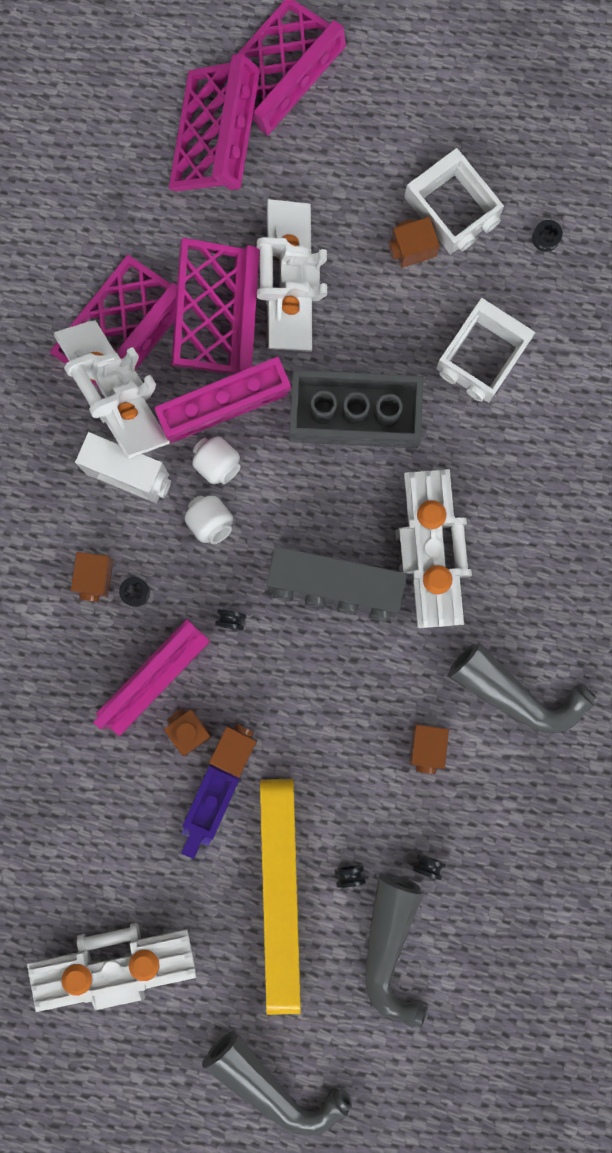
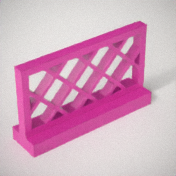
(301, 73)
(232, 125)
(243, 306)
(151, 327)
(223, 400)
(151, 678)

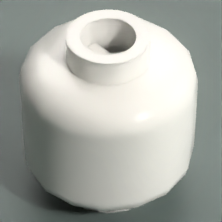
(216, 460)
(209, 519)

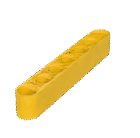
(280, 896)

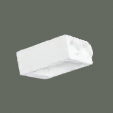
(454, 165)
(501, 325)
(136, 475)

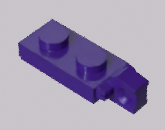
(208, 809)

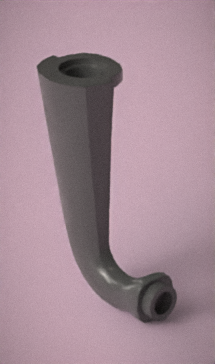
(490, 681)
(391, 919)
(246, 1076)

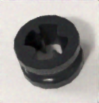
(540, 243)
(134, 581)
(230, 619)
(429, 867)
(350, 876)

